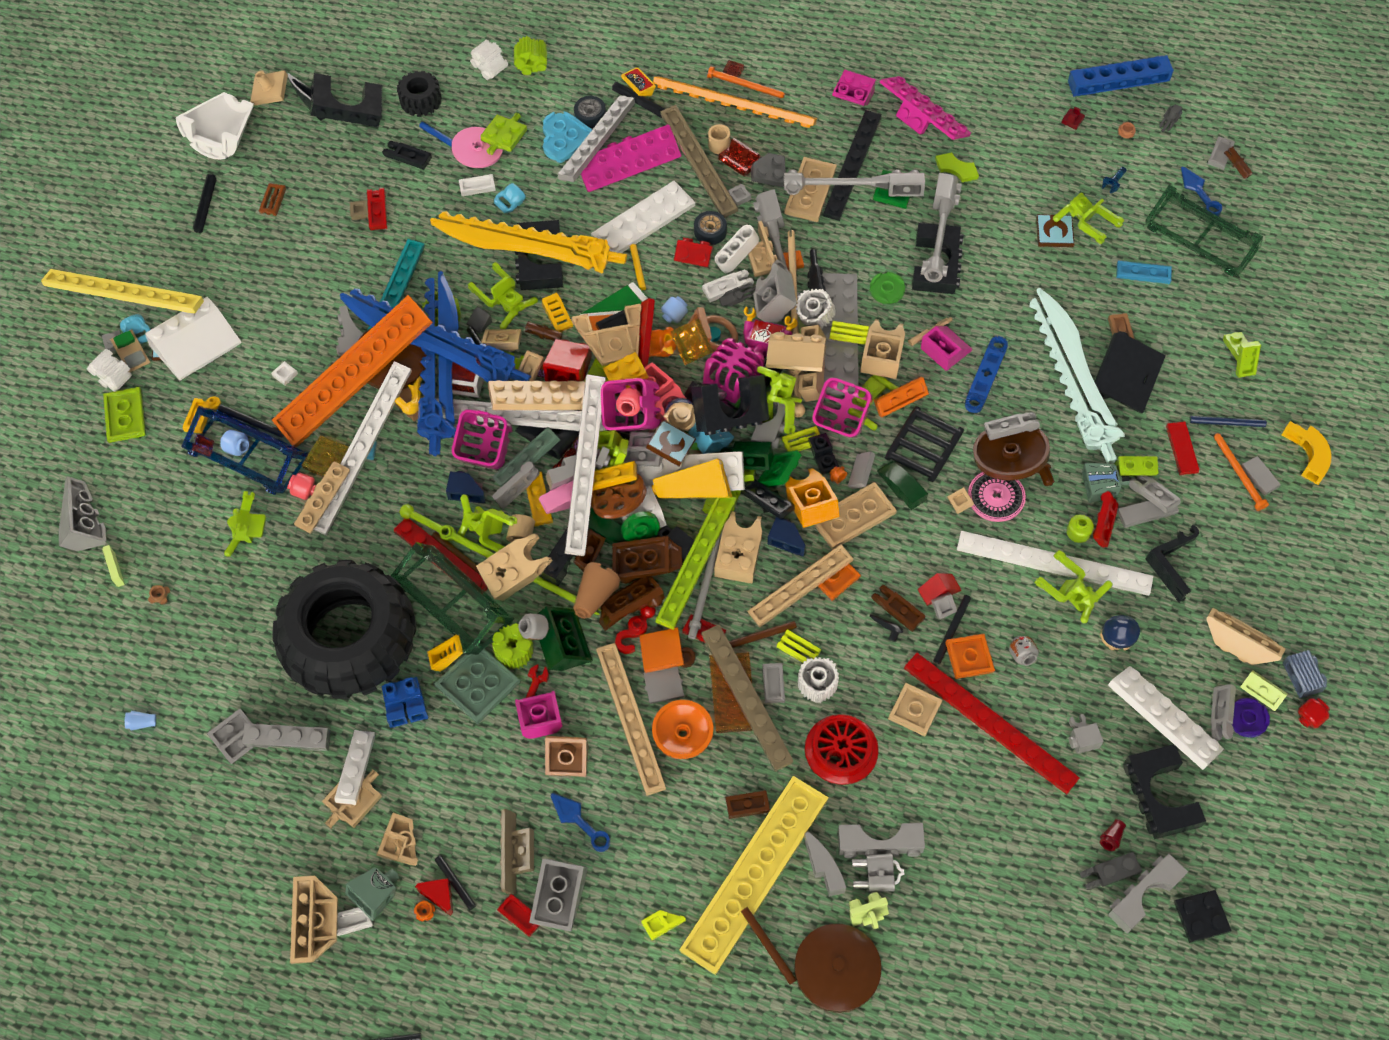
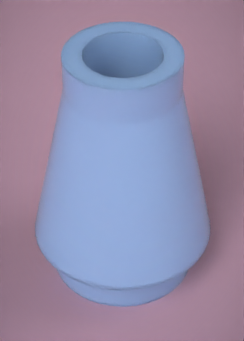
(137, 720)

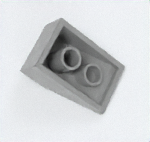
(558, 894)

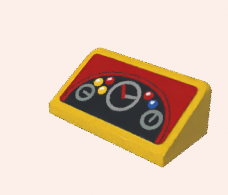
(639, 82)

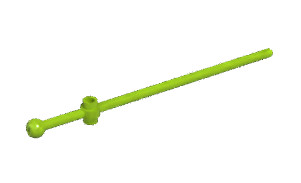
(407, 511)

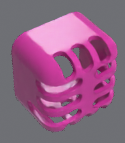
(735, 355)
(846, 404)
(647, 405)
(470, 417)

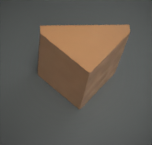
(566, 756)

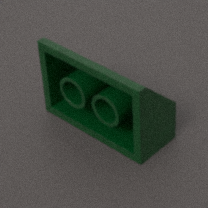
(565, 641)

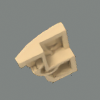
(400, 836)

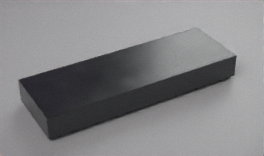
(767, 499)

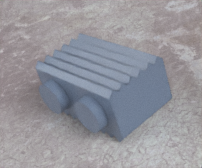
(1304, 674)

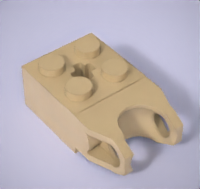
(883, 351)
(740, 544)
(517, 563)

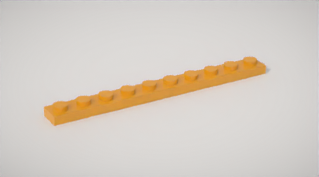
(727, 100)

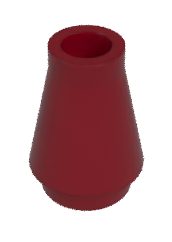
(1112, 836)

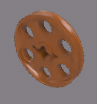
(615, 500)

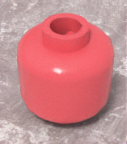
(629, 402)
(301, 485)

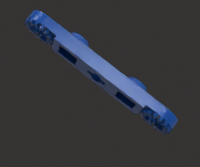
(981, 385)

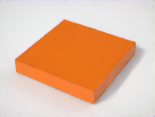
(839, 582)
(661, 650)
(970, 656)

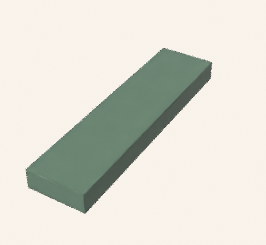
(532, 453)

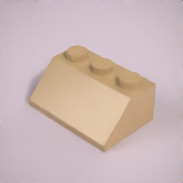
(796, 352)

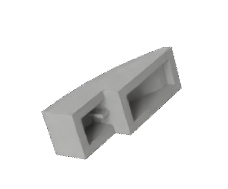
(563, 474)
(824, 865)

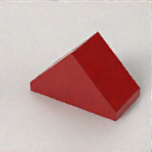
(938, 585)
(438, 893)

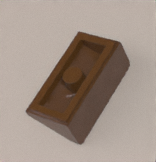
(593, 546)

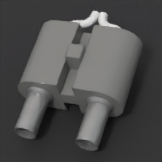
(880, 872)

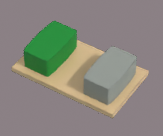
(130, 350)

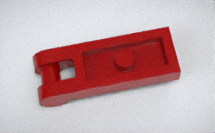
(377, 209)
(1106, 519)

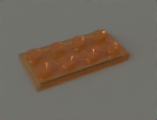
(726, 708)

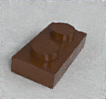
(747, 804)

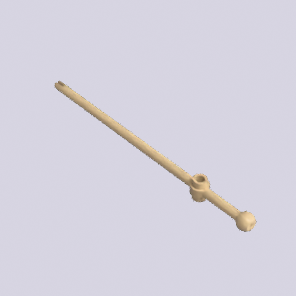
(799, 408)

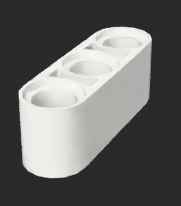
(743, 245)

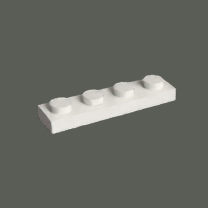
(355, 767)

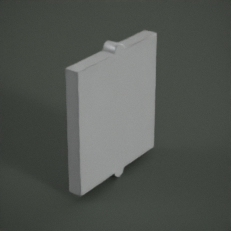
(663, 685)

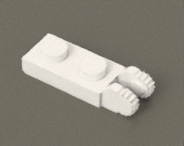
(718, 287)

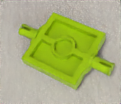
(503, 133)

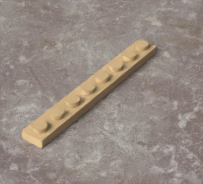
(631, 719)

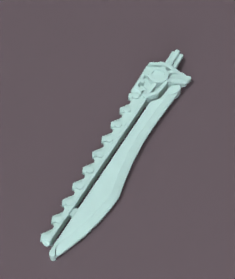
(1091, 426)

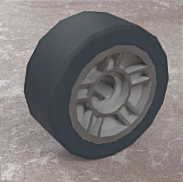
(590, 104)

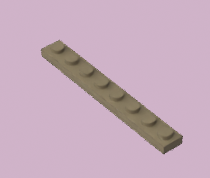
(699, 161)
(747, 698)

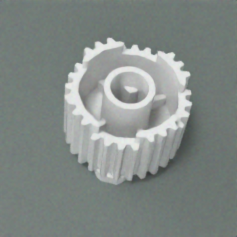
(488, 59)
(815, 308)
(109, 370)
(817, 689)

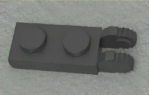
(1112, 871)

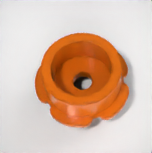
(838, 474)
(418, 910)

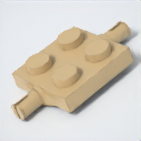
(353, 813)

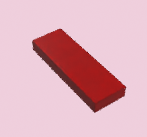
(1182, 448)

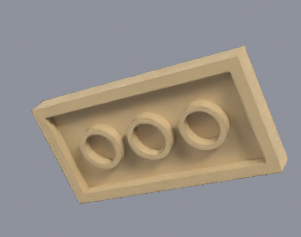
(811, 199)
(856, 515)

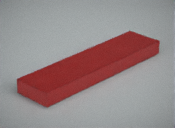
(645, 330)

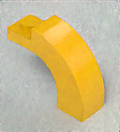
(1316, 448)

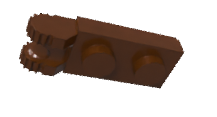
(899, 608)

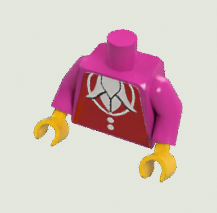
(758, 332)

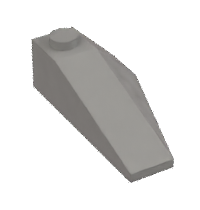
(78, 520)

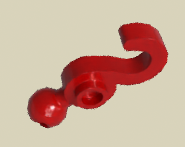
(636, 626)

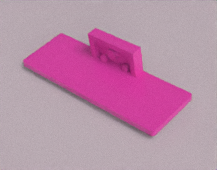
(919, 111)
(630, 157)

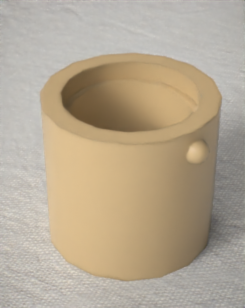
(718, 138)
(522, 529)

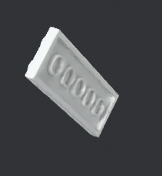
(645, 217)
(731, 461)
(1166, 717)

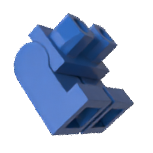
(398, 694)

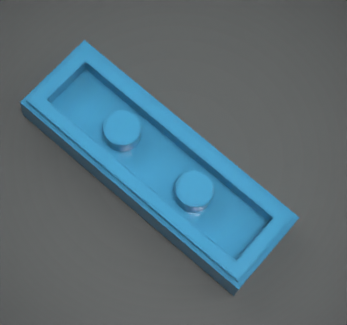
(1144, 272)

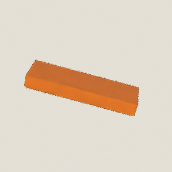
(901, 397)

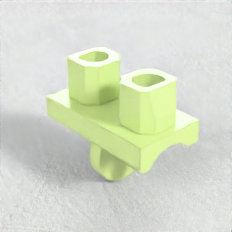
(870, 912)

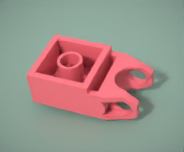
(668, 388)

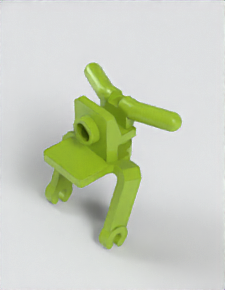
(1084, 211)
(504, 294)
(781, 392)
(484, 523)
(244, 524)
(1075, 590)

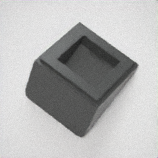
(479, 320)

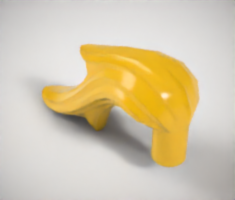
(411, 407)

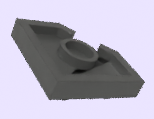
(769, 170)

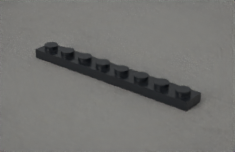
(852, 164)

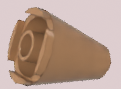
(594, 589)

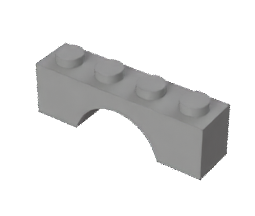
(770, 430)
(286, 736)
(854, 841)
(1130, 910)

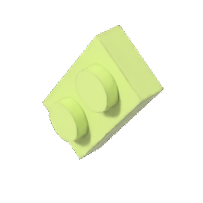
(1263, 690)

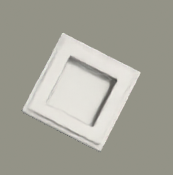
(284, 373)

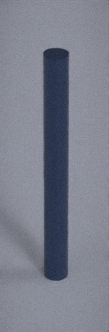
(1228, 421)

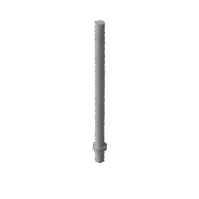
(695, 623)

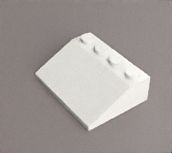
(192, 339)

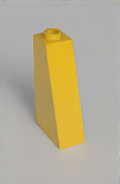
(699, 481)

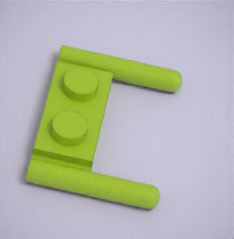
(876, 386)

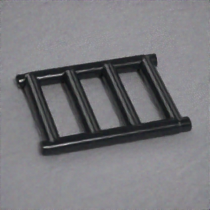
(940, 461)

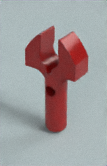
(536, 681)

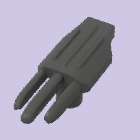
(1171, 116)
(735, 295)

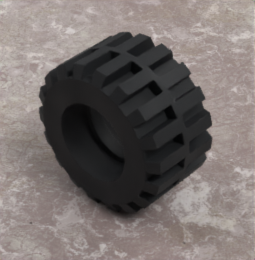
(423, 102)

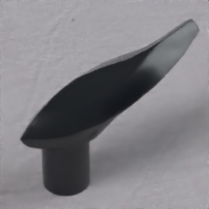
(895, 629)

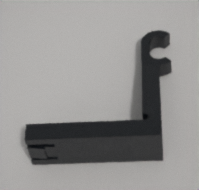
(1165, 571)

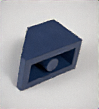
(463, 484)
(786, 537)

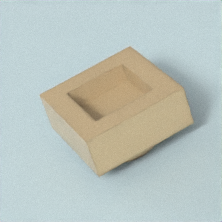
(960, 500)

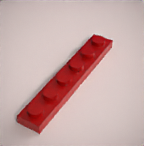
(413, 533)

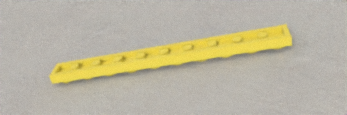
(123, 291)

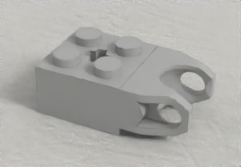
(775, 294)

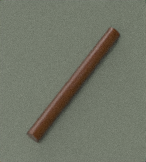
(455, 551)
(762, 634)
(768, 945)

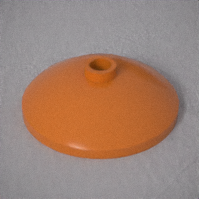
(679, 717)

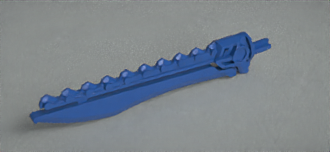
(492, 362)
(430, 415)

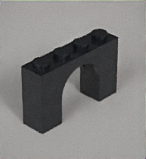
(326, 106)
(952, 240)
(538, 276)
(752, 407)
(1161, 820)

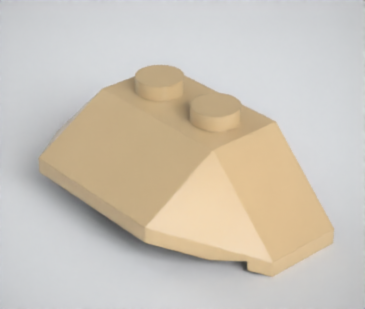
(1242, 639)
(312, 919)

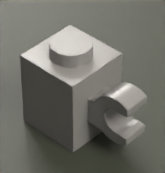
(1084, 736)

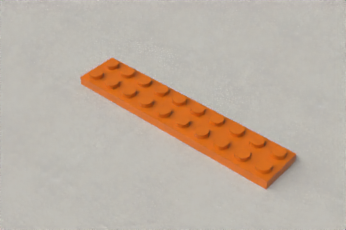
(352, 371)

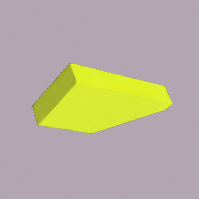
(660, 923)

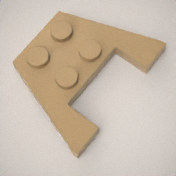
(614, 342)

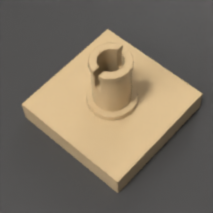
(269, 87)

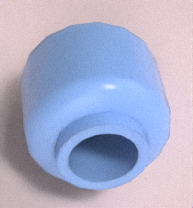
(674, 309)
(234, 442)

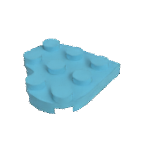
(563, 135)

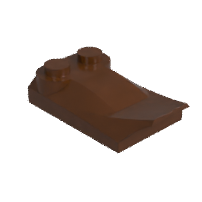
(645, 558)
(629, 600)

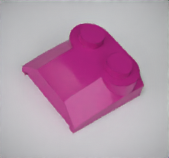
(538, 715)

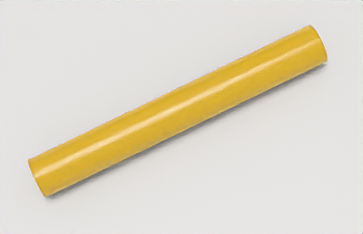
(637, 266)

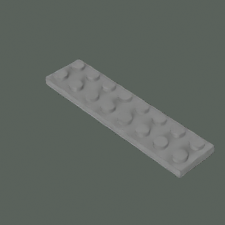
(841, 356)

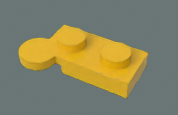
(212, 402)

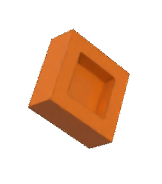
(799, 261)

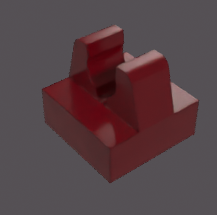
(1073, 118)

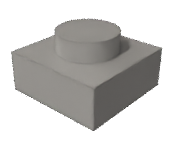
(739, 194)
(107, 342)
(603, 458)
(944, 605)

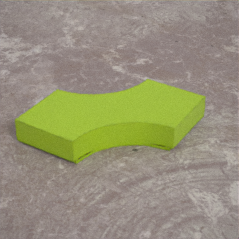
(963, 170)

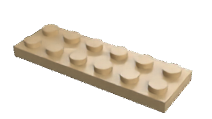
(536, 395)

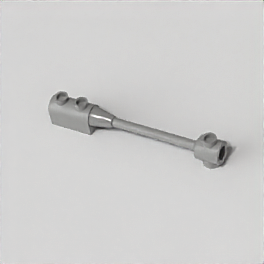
(896, 182)
(944, 201)
(771, 217)

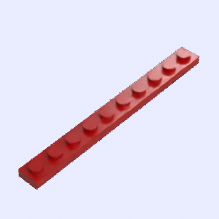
(992, 723)

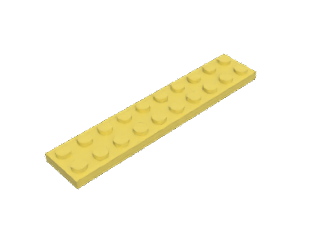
(753, 875)

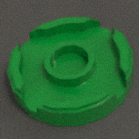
(640, 526)

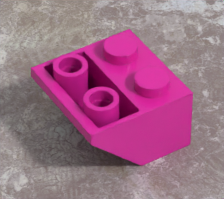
(855, 88)
(944, 346)

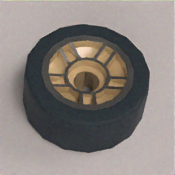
(712, 220)

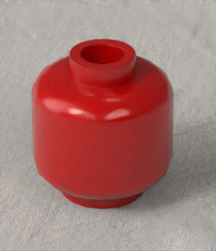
(1313, 713)

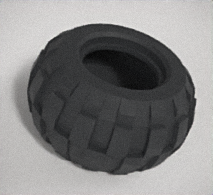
(351, 667)

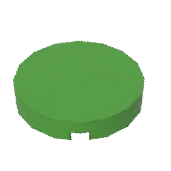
(887, 288)

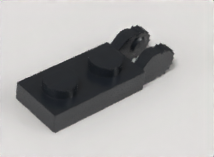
(407, 154)

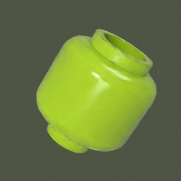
(1080, 528)

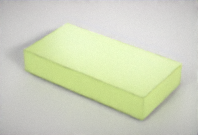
(113, 566)

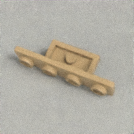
(761, 255)
(322, 497)

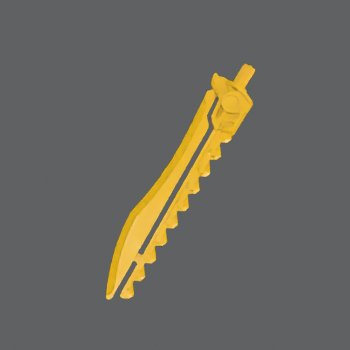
(577, 249)

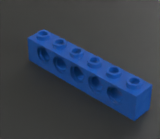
(1120, 75)

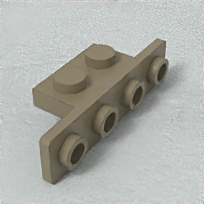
(516, 851)

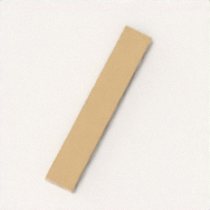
(800, 585)

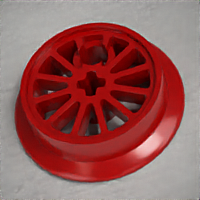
(834, 772)

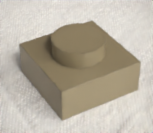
(359, 210)

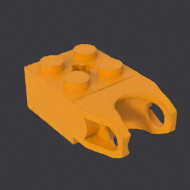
(812, 499)

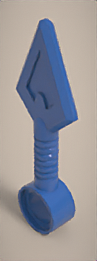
(1195, 183)
(570, 812)

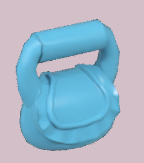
(513, 195)
(137, 324)

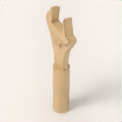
(918, 338)

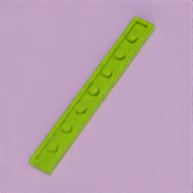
(695, 562)

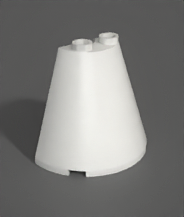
(216, 125)

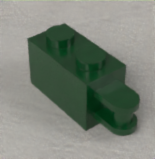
(755, 454)

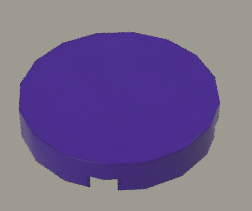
(1245, 723)

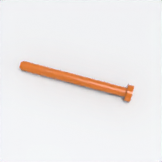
(713, 73)
(1260, 503)

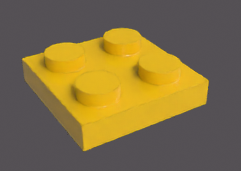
(626, 368)

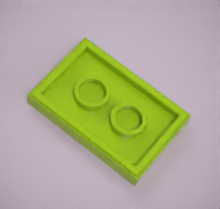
(124, 414)

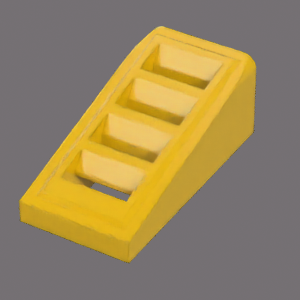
(553, 302)
(435, 654)

